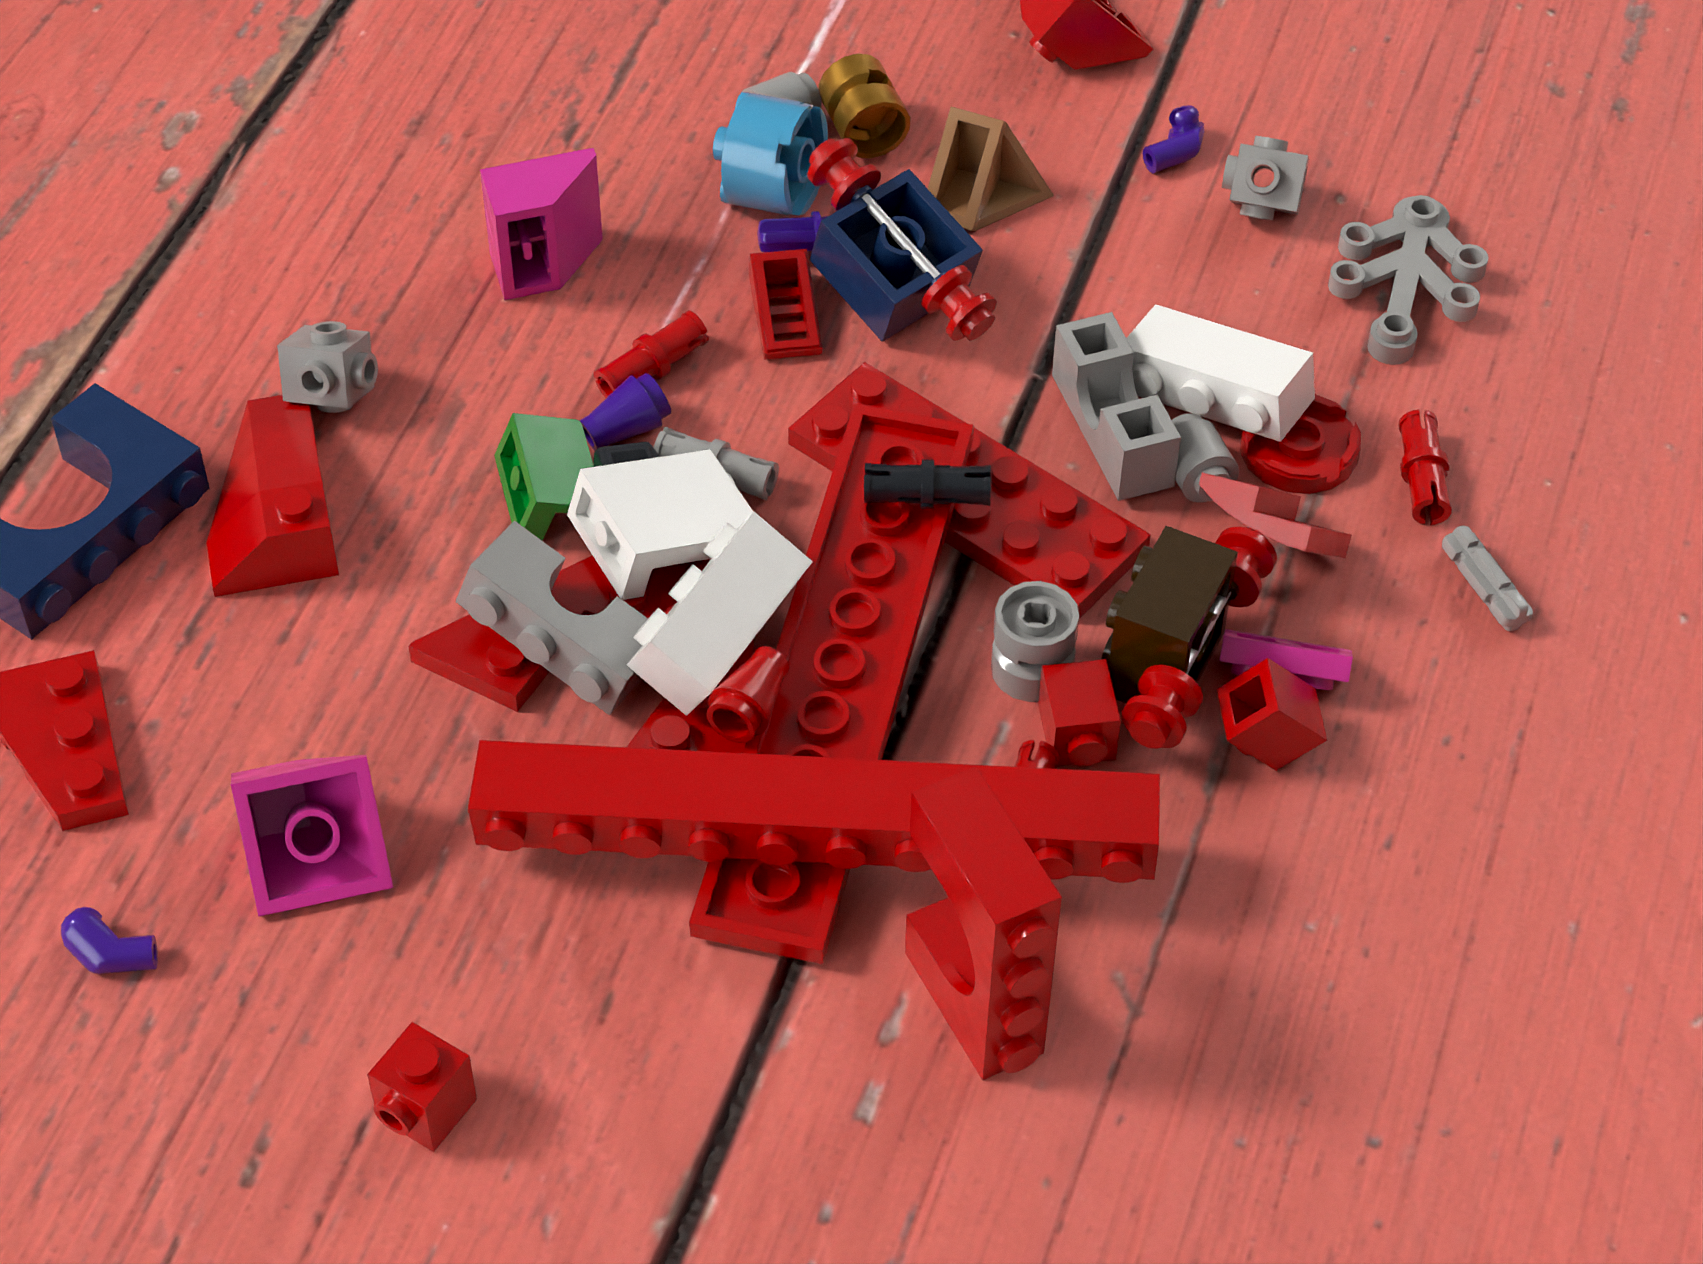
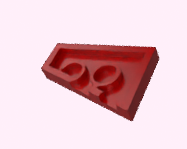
(63, 738)

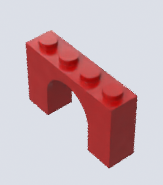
(995, 935)

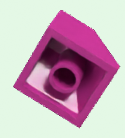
(310, 832)

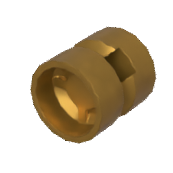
(864, 105)

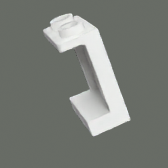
(653, 514)

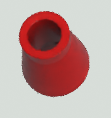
(747, 697)

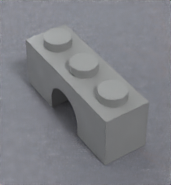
(1127, 434)
(513, 596)

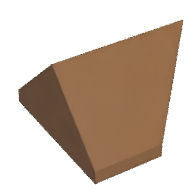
(983, 171)

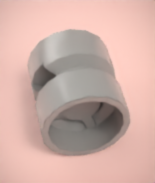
(1032, 628)

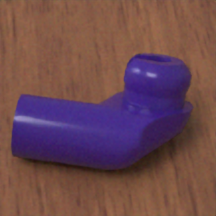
(1182, 143)
(101, 949)

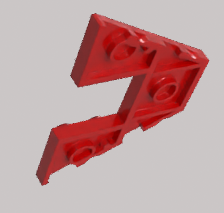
(499, 671)

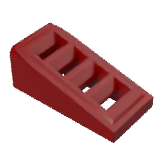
(783, 268)

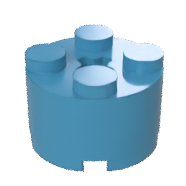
(769, 153)

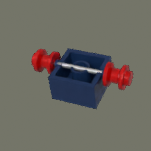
(894, 248)

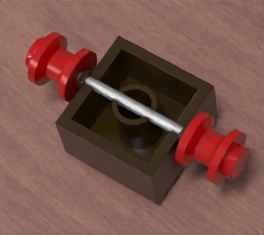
(1175, 622)

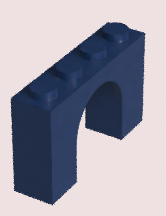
(149, 482)

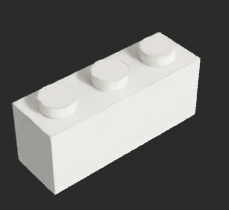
(1221, 372)
(717, 611)

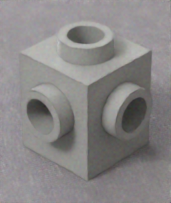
(1287, 186)
(327, 366)

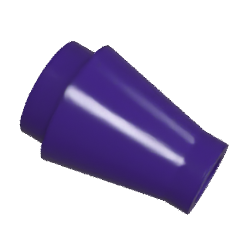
(627, 412)

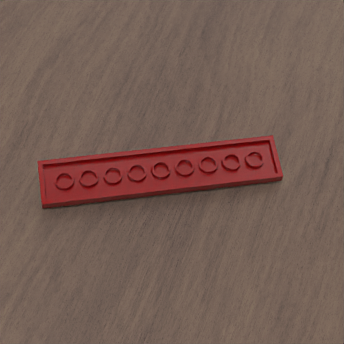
(847, 662)

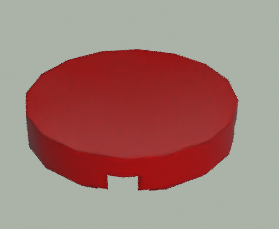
(1312, 456)

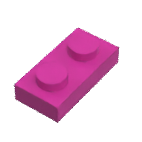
(1310, 662)

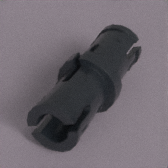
(927, 484)

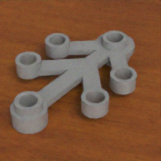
(1418, 224)

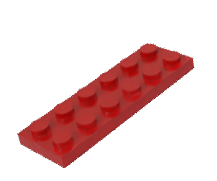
(1034, 520)

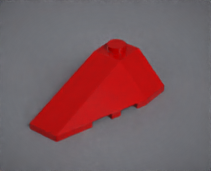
(1082, 32)
(272, 504)

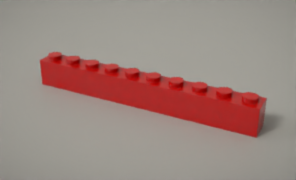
(794, 807)

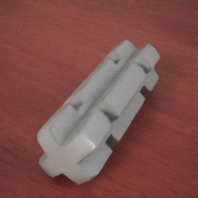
(1487, 578)

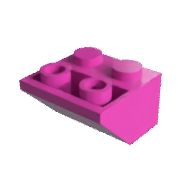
(541, 220)

